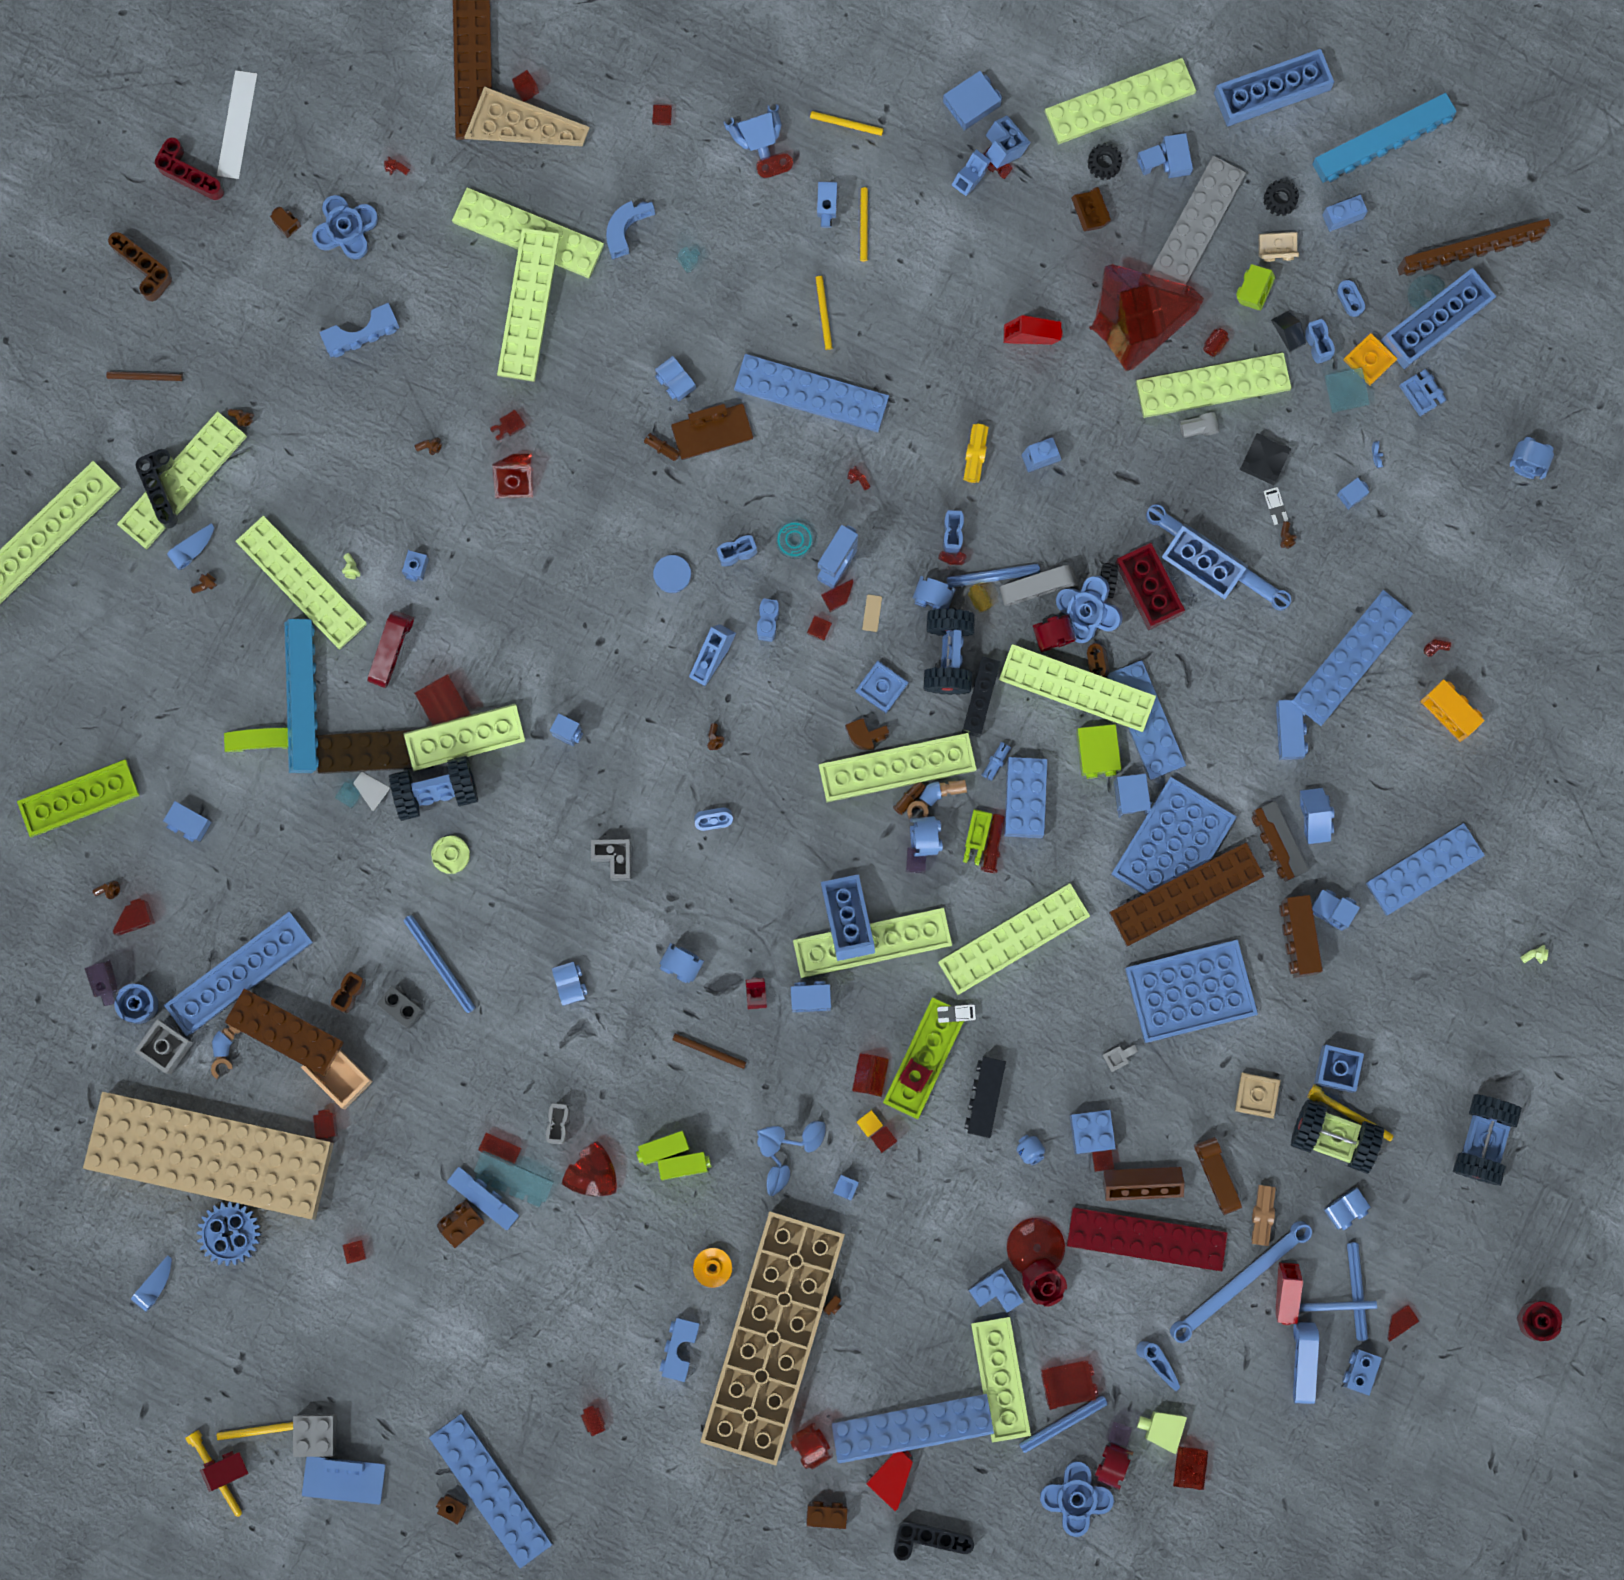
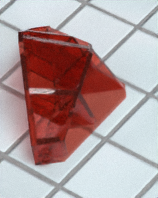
(1140, 312)

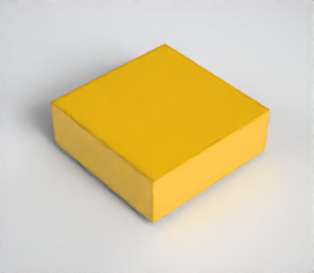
(869, 1123)

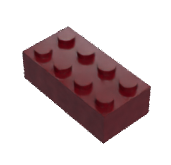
(1149, 586)

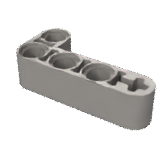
(1039, 585)

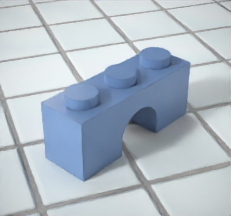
(674, 1366)

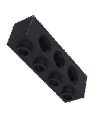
(981, 696)

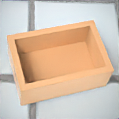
(342, 1081)

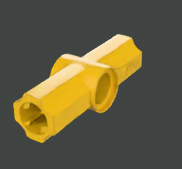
(975, 453)

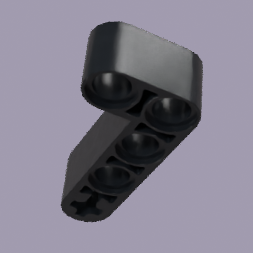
(159, 490)
(934, 1541)

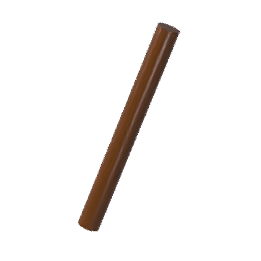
(144, 376)
(709, 1051)

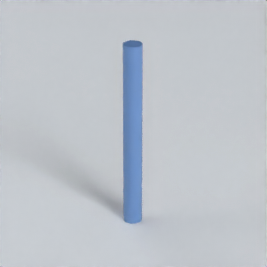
(1338, 1306)

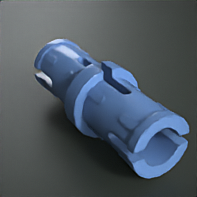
(996, 761)

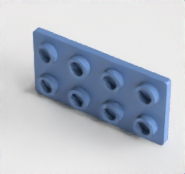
(343, 1480)

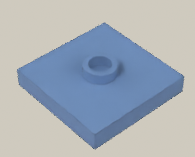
(881, 687)

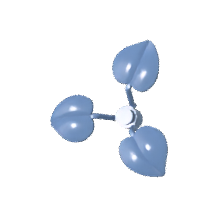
(770, 1143)

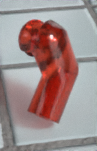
(952, 560)

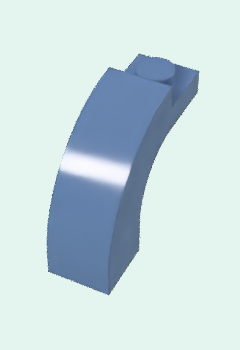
(619, 224)

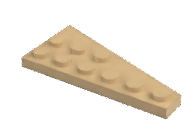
(512, 120)

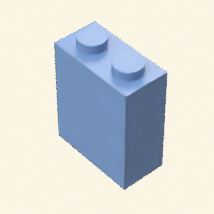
(972, 100)

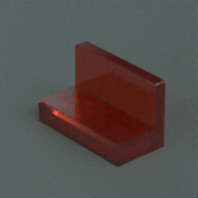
(870, 1074)

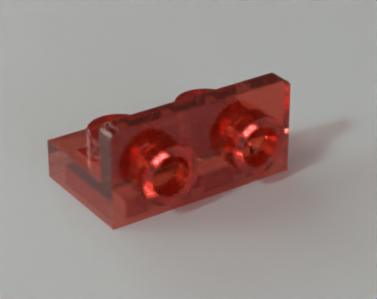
(1190, 1468)

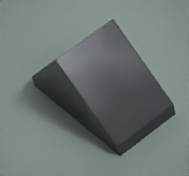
(1289, 330)

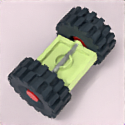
(1337, 1137)

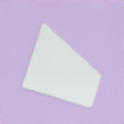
(370, 789)

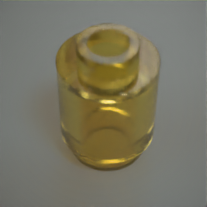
(980, 598)

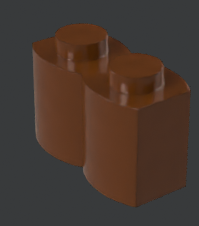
(345, 997)

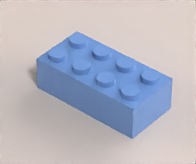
(1204, 561)
(1025, 797)
(848, 917)

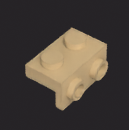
(1278, 246)

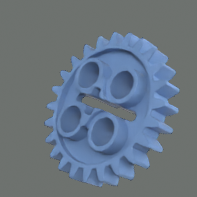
(246, 1229)

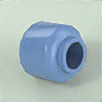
(1030, 1149)

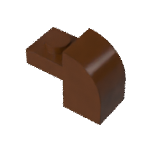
(862, 738)

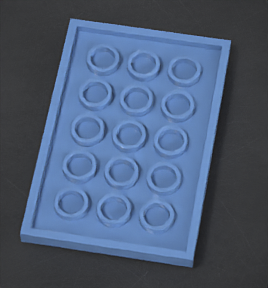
(1173, 839)
(1191, 991)

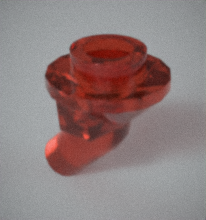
(391, 165)
(855, 475)

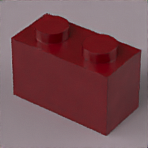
(224, 1471)

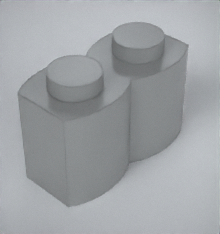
(558, 1118)

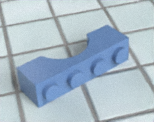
(339, 341)

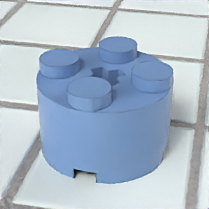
(1532, 458)
(933, 594)
(925, 836)
(681, 963)
(146, 1008)

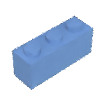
(1290, 731)

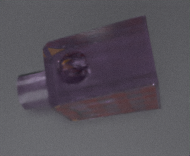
(101, 973)

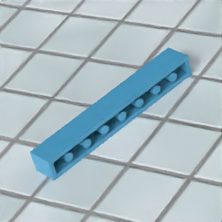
(1384, 137)
(300, 696)

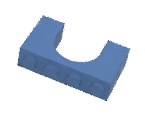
(838, 556)

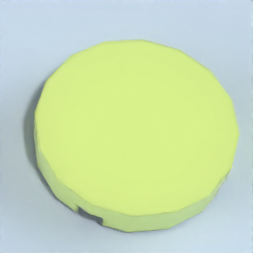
(450, 854)

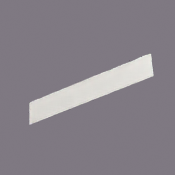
(237, 124)

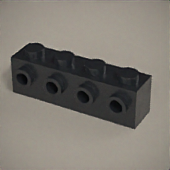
(986, 1097)

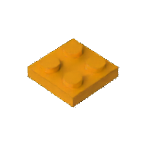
(1371, 357)

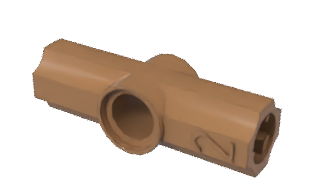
(1263, 1215)

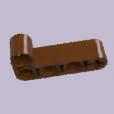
(138, 262)
(1217, 1175)

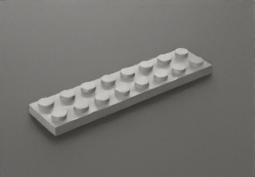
(1198, 221)

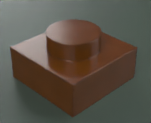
(833, 1306)

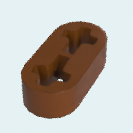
(1102, 660)

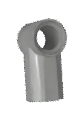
(1205, 425)

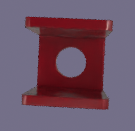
(913, 1066)

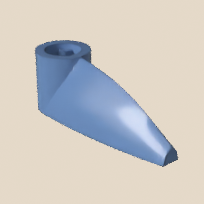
(187, 550)
(153, 1286)
(1158, 1362)

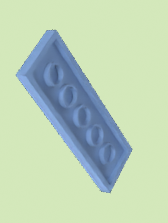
(1156, 743)
(1425, 869)

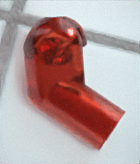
(1435, 645)

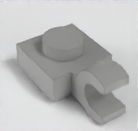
(1117, 1058)

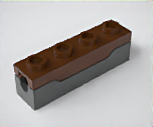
(1279, 841)

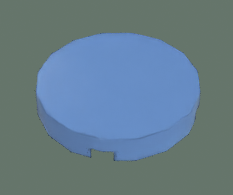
(672, 574)

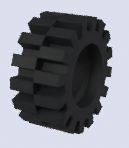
(1101, 171)
(1281, 187)
(1110, 573)

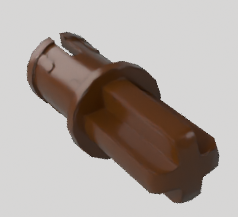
(662, 447)
(909, 797)

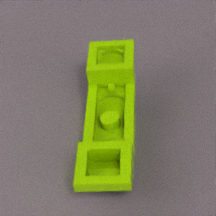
(256, 739)

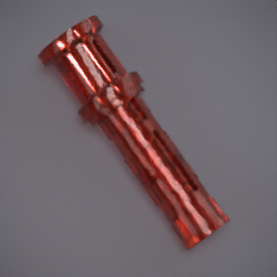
(992, 852)

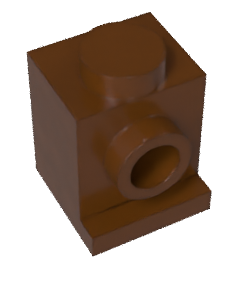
(285, 221)
(458, 1506)

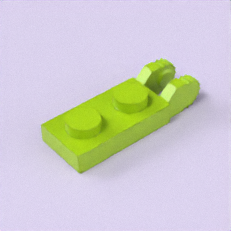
(977, 834)

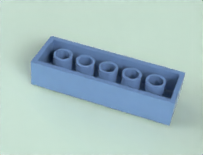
(1273, 87)
(1438, 318)

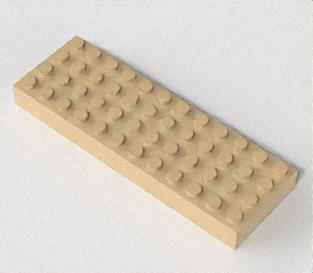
(208, 1155)
(772, 1338)

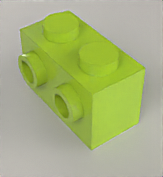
(1255, 287)

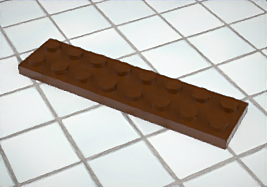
(471, 58)
(1477, 246)
(1186, 894)

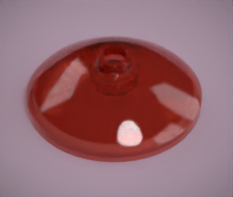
(1032, 1232)

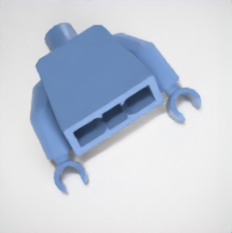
(757, 131)

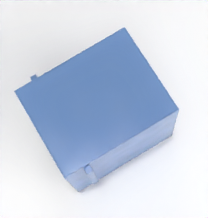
(1132, 794)

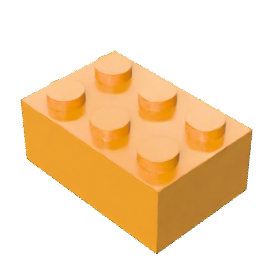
(1452, 710)

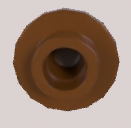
(243, 418)
(433, 445)
(1288, 540)
(207, 581)
(715, 742)
(111, 890)

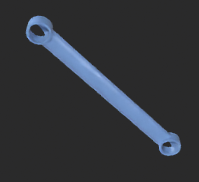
(1248, 577)
(1241, 1281)

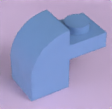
(971, 173)

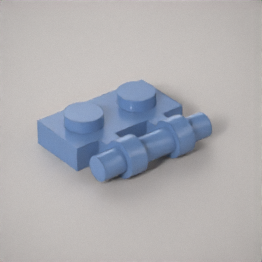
(1418, 394)

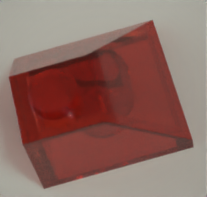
(513, 476)

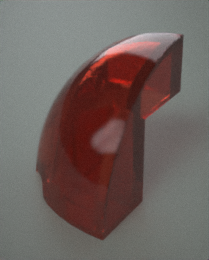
(592, 1173)

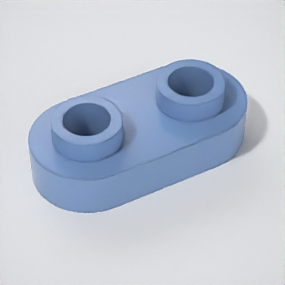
(1353, 298)
(713, 819)

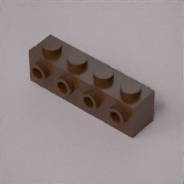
(1143, 1183)

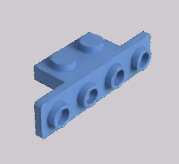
(486, 1201)

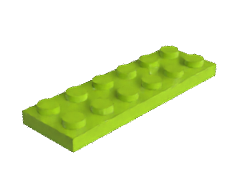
(78, 798)
(930, 1049)

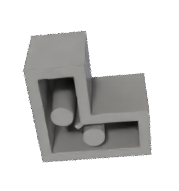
(617, 853)

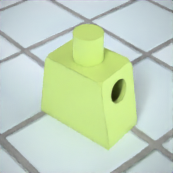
(1163, 1429)

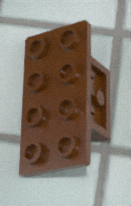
(711, 430)

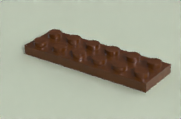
(284, 1032)

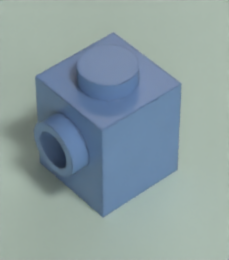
(415, 566)

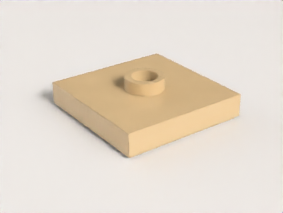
(1257, 1095)

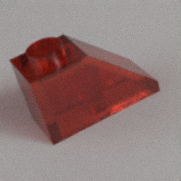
(134, 917)

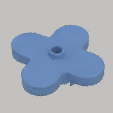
(337, 217)
(1101, 613)
(1076, 1514)

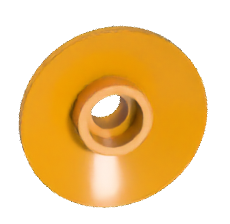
(703, 1273)

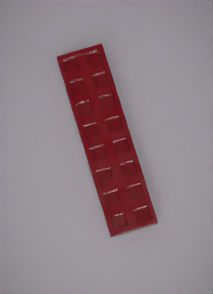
(1147, 1239)

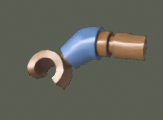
(934, 792)
(221, 1047)

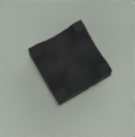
(1265, 459)

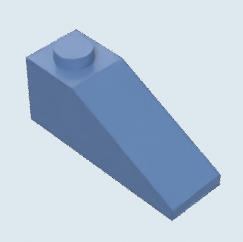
(712, 653)

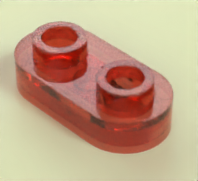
(774, 165)

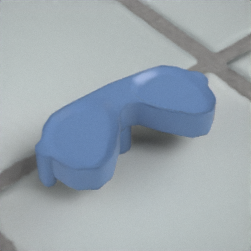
(1376, 456)

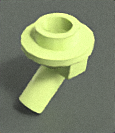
(350, 569)
(1539, 953)

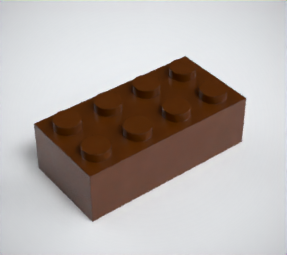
(1301, 936)

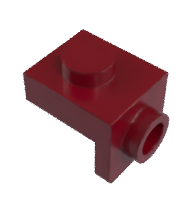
(756, 993)

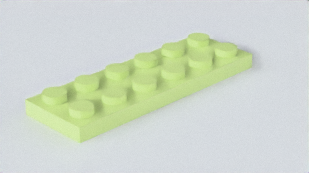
(464, 737)
(1001, 1378)

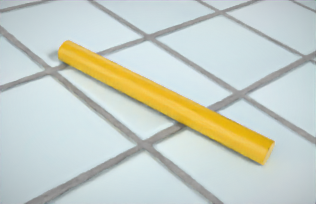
(846, 123)
(864, 224)
(823, 312)
(254, 1431)

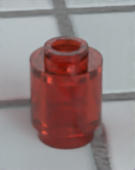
(1216, 342)
(593, 1420)

